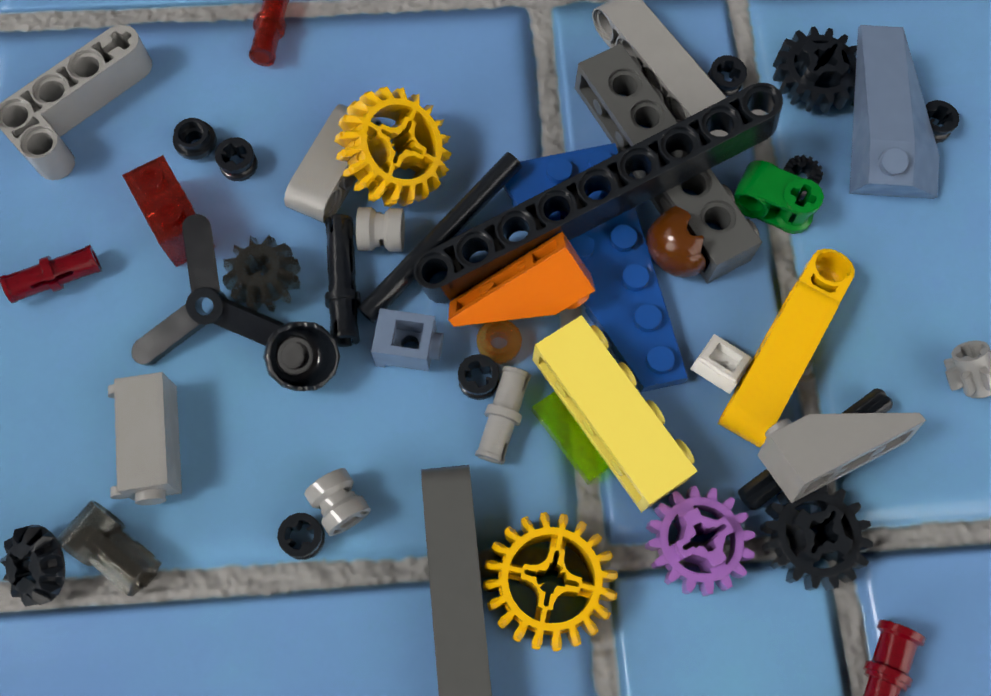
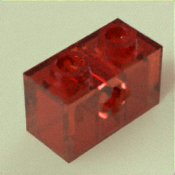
(162, 204)

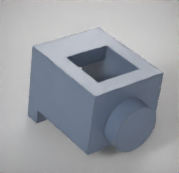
(398, 328)

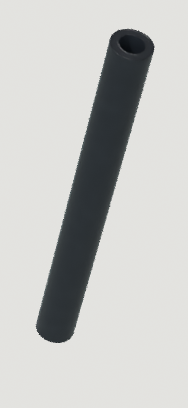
(445, 230)

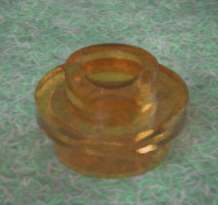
(499, 329)

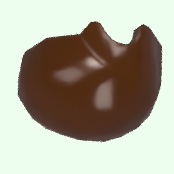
(673, 246)

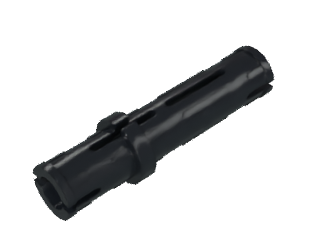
(342, 295)

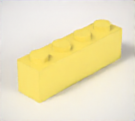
(614, 413)

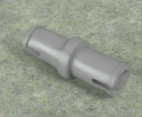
(503, 415)

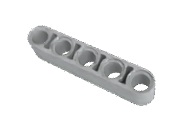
(661, 56)

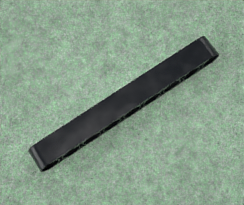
(611, 176)

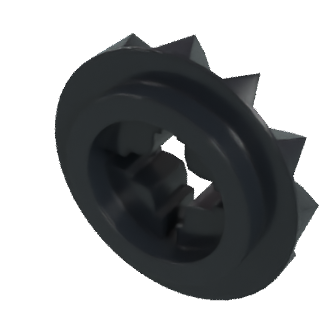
(41, 577)

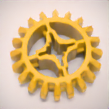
(371, 152)
(573, 584)

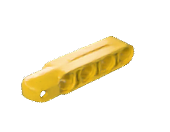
(788, 346)

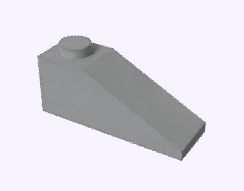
(828, 446)

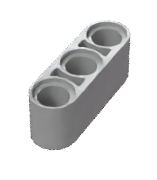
(319, 181)

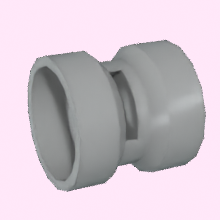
(380, 229)
(337, 502)

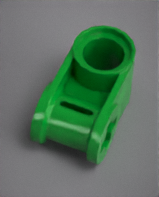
(775, 194)

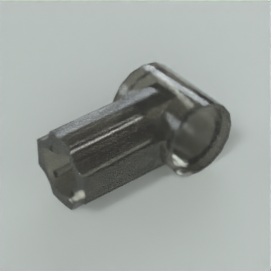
(100, 541)

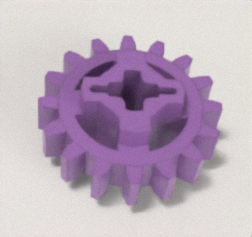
(709, 557)

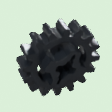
(817, 69)
(836, 529)

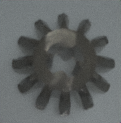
(268, 258)

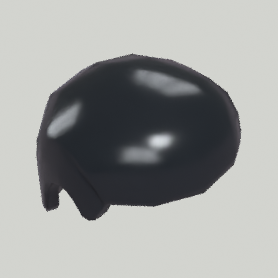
(301, 356)

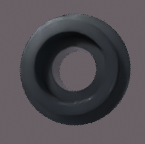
(192, 129)

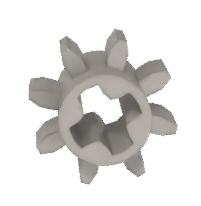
(970, 369)

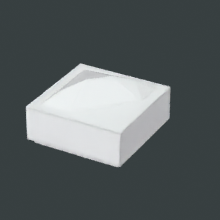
(721, 364)

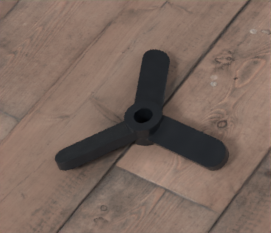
(191, 317)

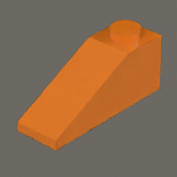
(530, 287)

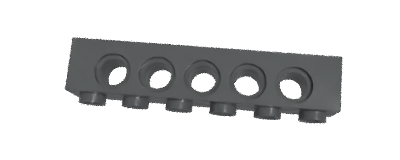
(599, 85)

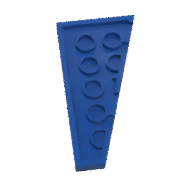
(627, 291)

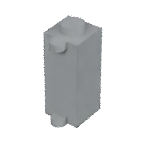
(146, 438)

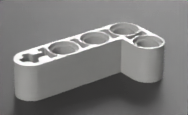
(69, 94)

